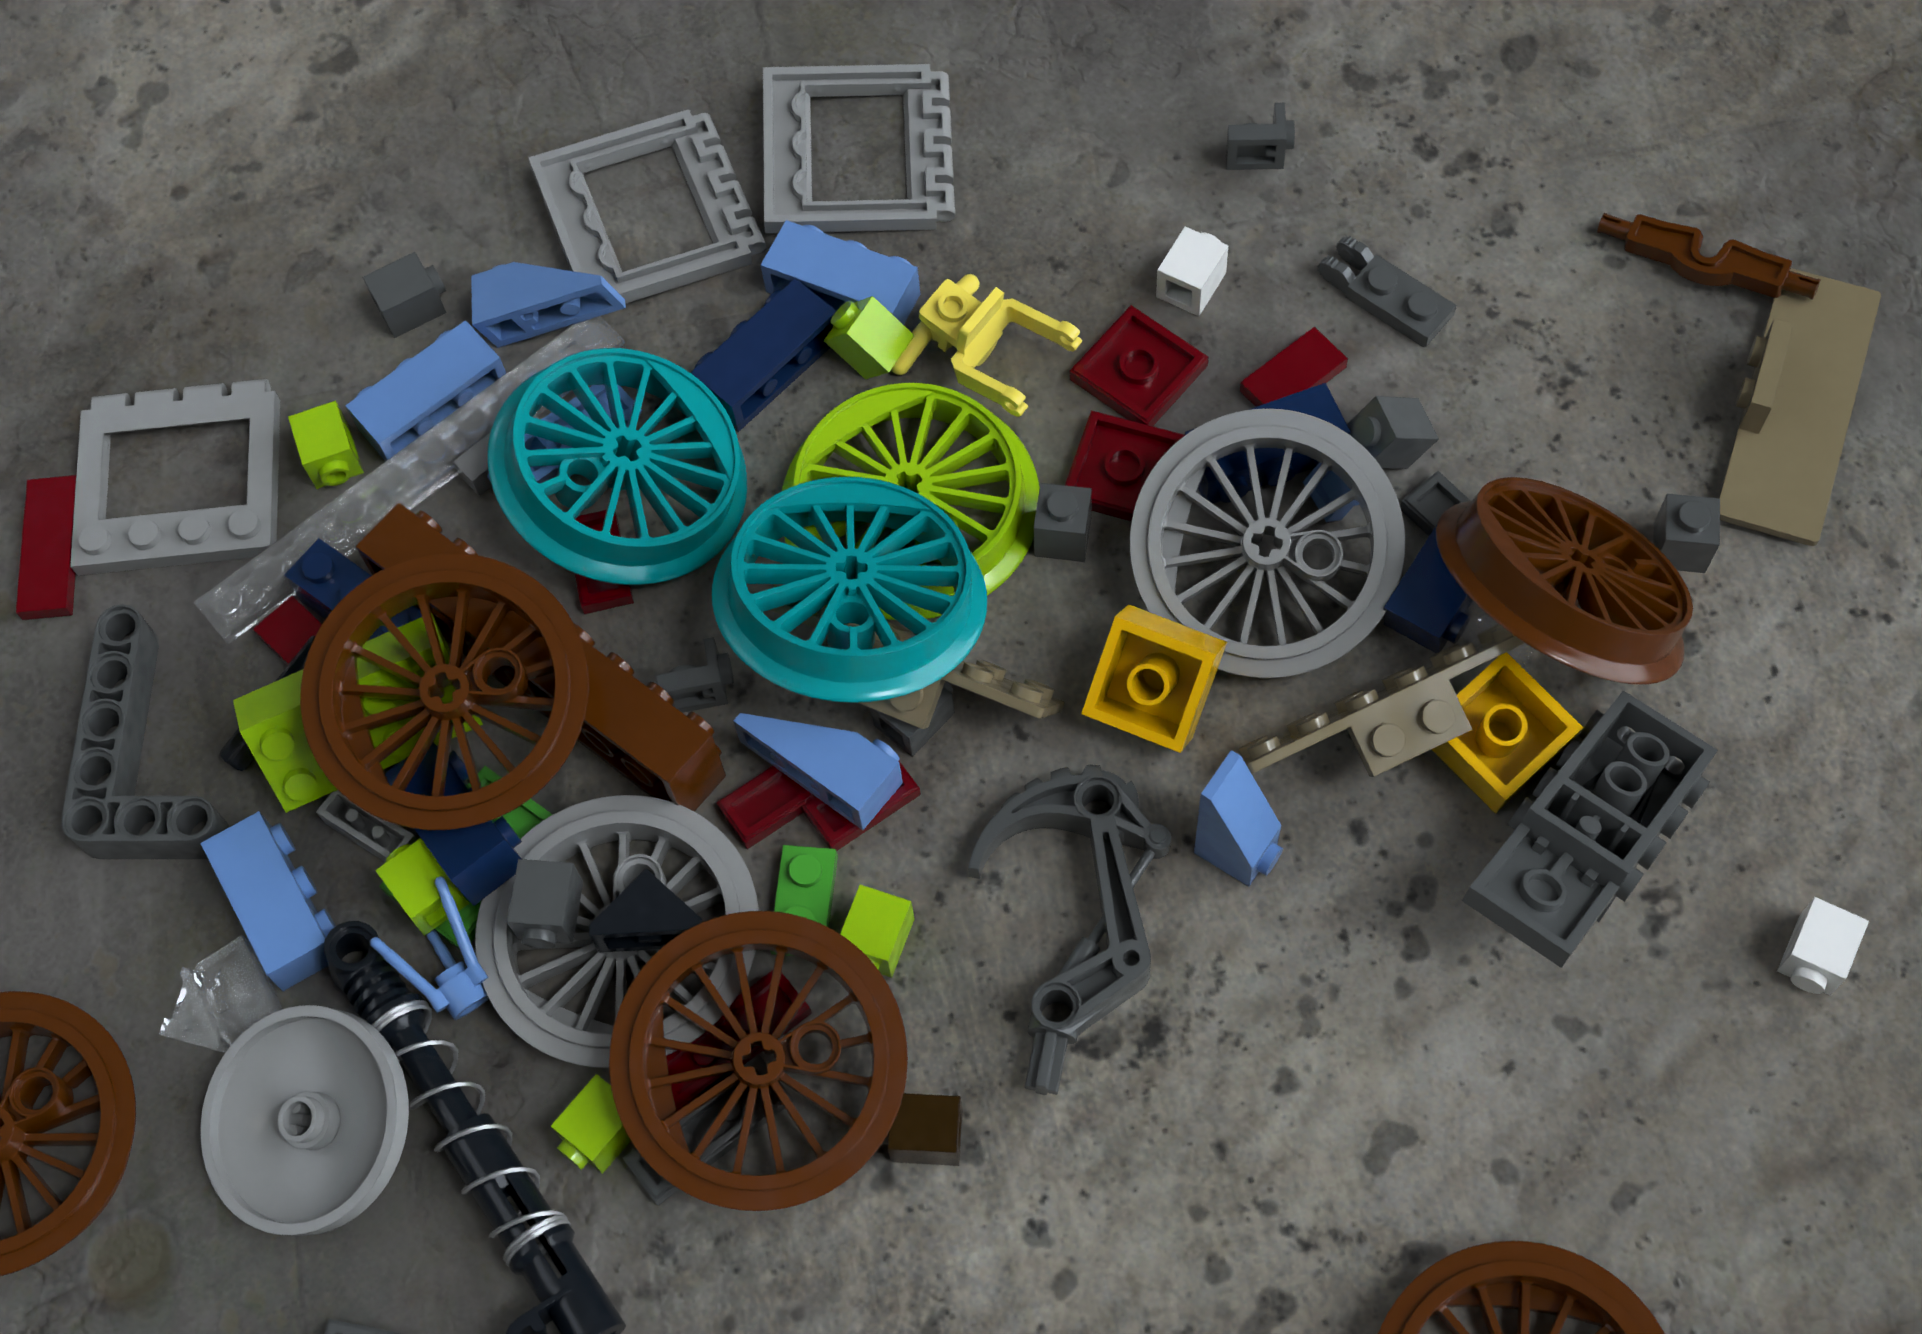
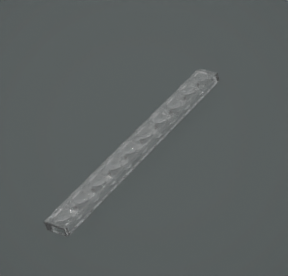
(403, 479)

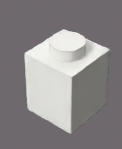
(1192, 270)
(1822, 947)

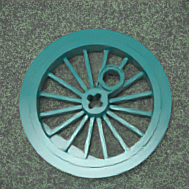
(618, 460)
(853, 587)

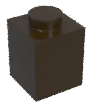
(926, 1130)

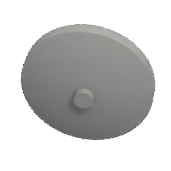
(304, 1120)

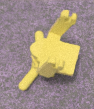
(974, 329)

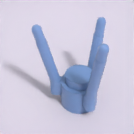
(459, 985)

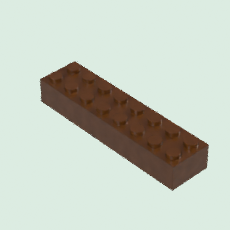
(624, 720)

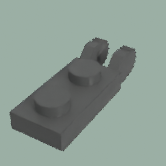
(1387, 292)

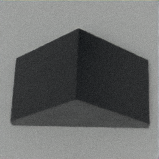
(642, 918)

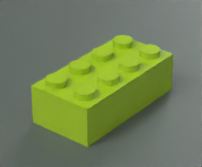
(274, 725)

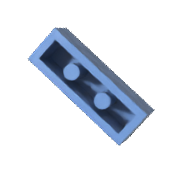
(839, 270)
(425, 389)
(271, 898)

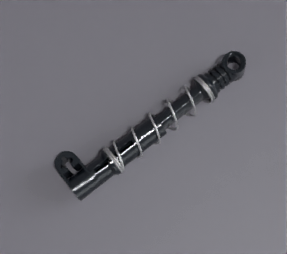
(476, 1147)

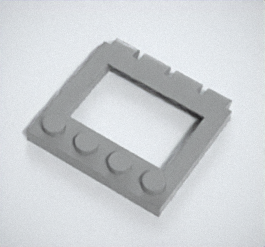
(789, 147)
(710, 181)
(179, 536)

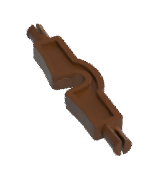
(1733, 264)

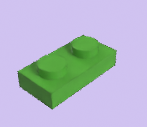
(806, 883)

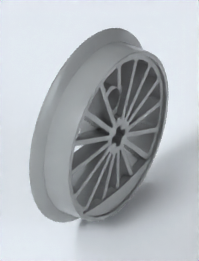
(1162, 522)
(574, 831)

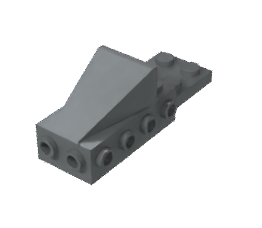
(1592, 827)

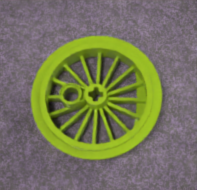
(1002, 547)

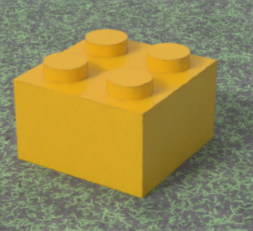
(1153, 678)
(1513, 732)

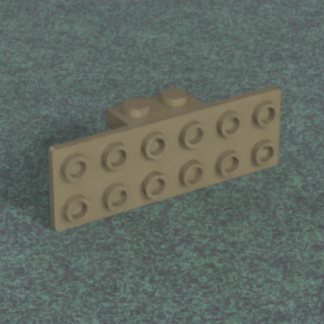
(1797, 410)
(981, 678)
(1398, 722)

